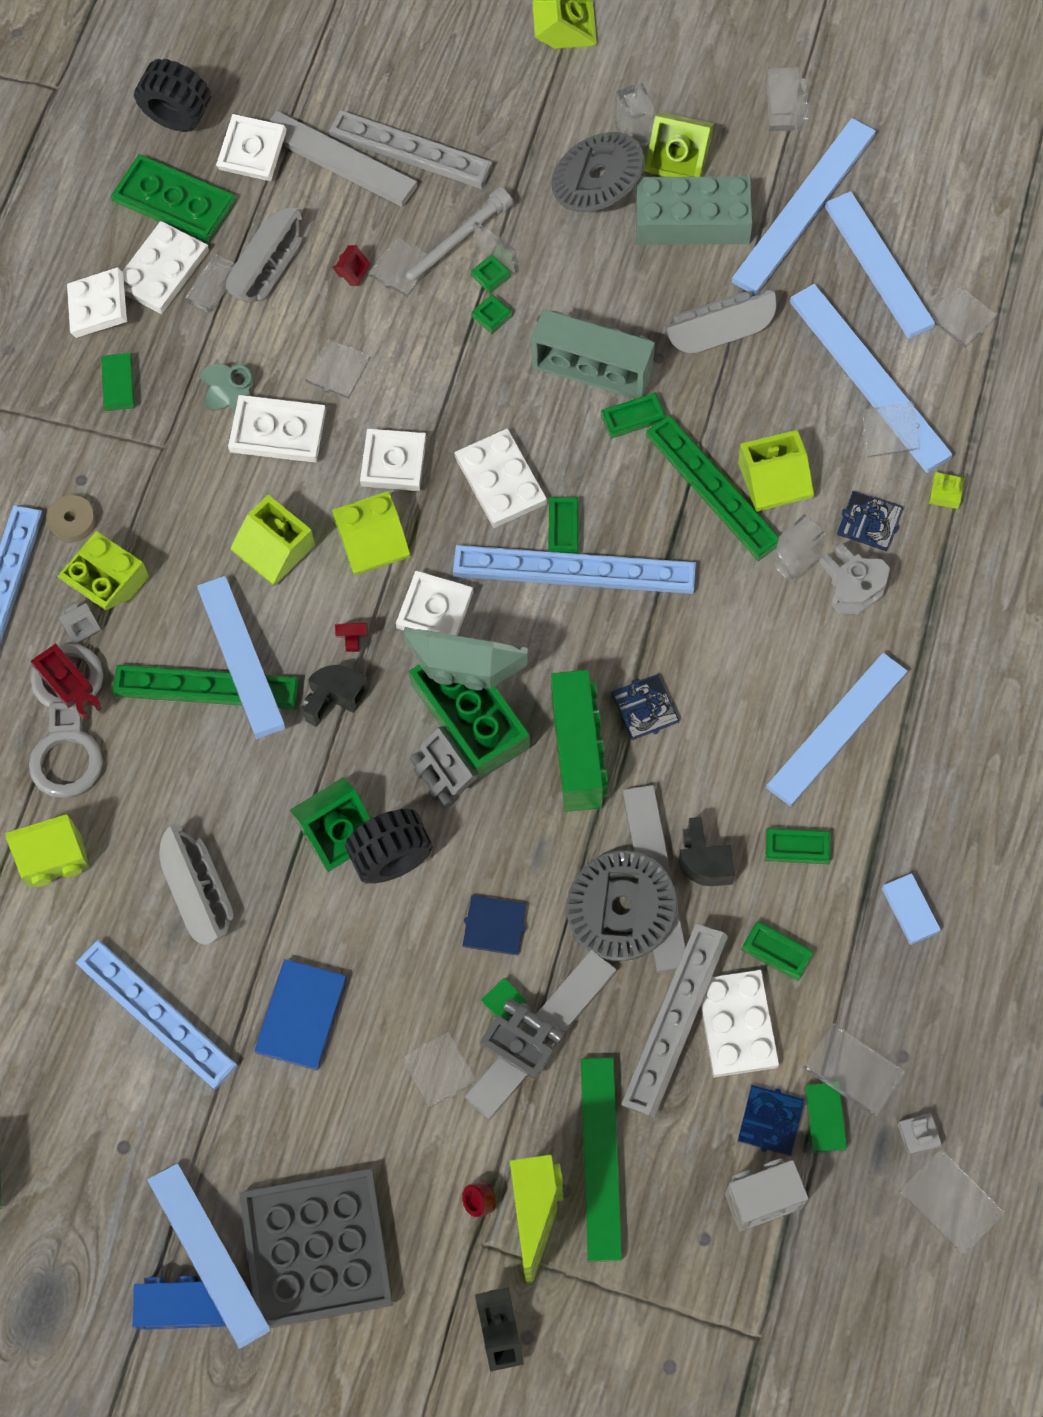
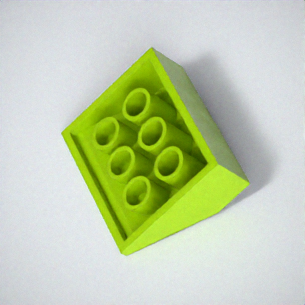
(536, 1193)

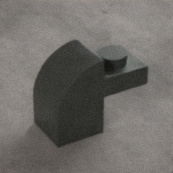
(334, 685)
(705, 864)
(499, 1329)

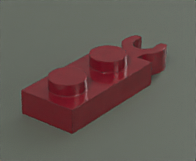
(65, 680)

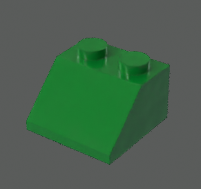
(329, 820)

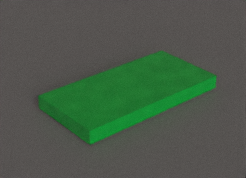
(173, 198)

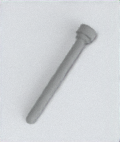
(498, 202)

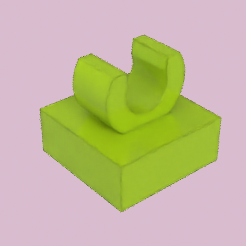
(946, 490)

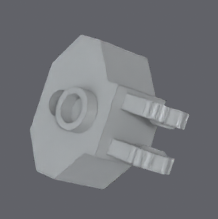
(856, 582)

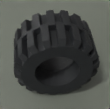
(172, 95)
(388, 846)

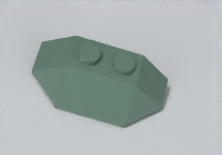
(464, 659)

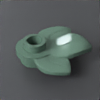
(223, 389)

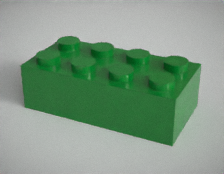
(476, 720)
(578, 740)

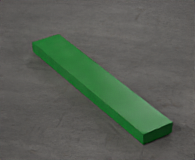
(713, 487)
(194, 686)
(600, 1160)

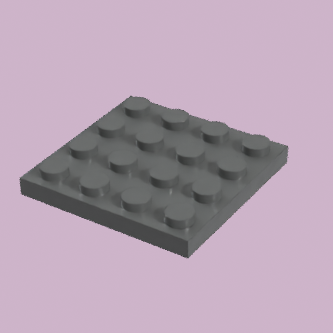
(316, 1248)

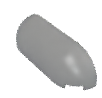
(265, 256)
(721, 321)
(195, 886)

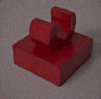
(352, 265)
(351, 633)

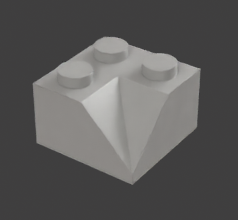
(765, 1194)

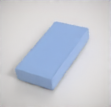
(911, 909)

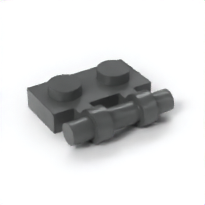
(448, 761)
(518, 1047)

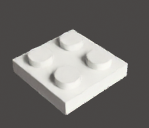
(251, 147)
(96, 302)
(393, 459)
(434, 604)

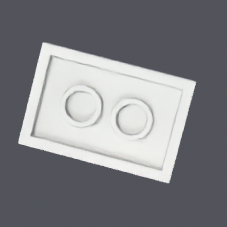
(162, 267)
(277, 428)
(500, 478)
(738, 1025)

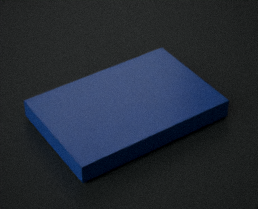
(300, 1014)

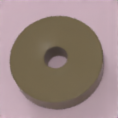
(73, 530)

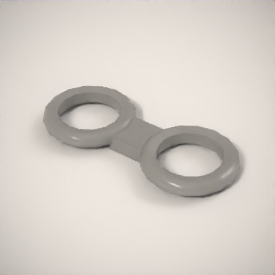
(66, 726)

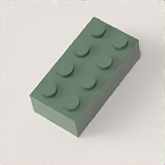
(693, 210)
(592, 354)

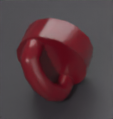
(479, 1199)

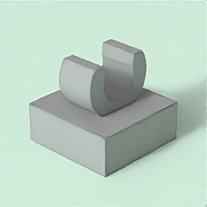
(79, 622)
(919, 1134)

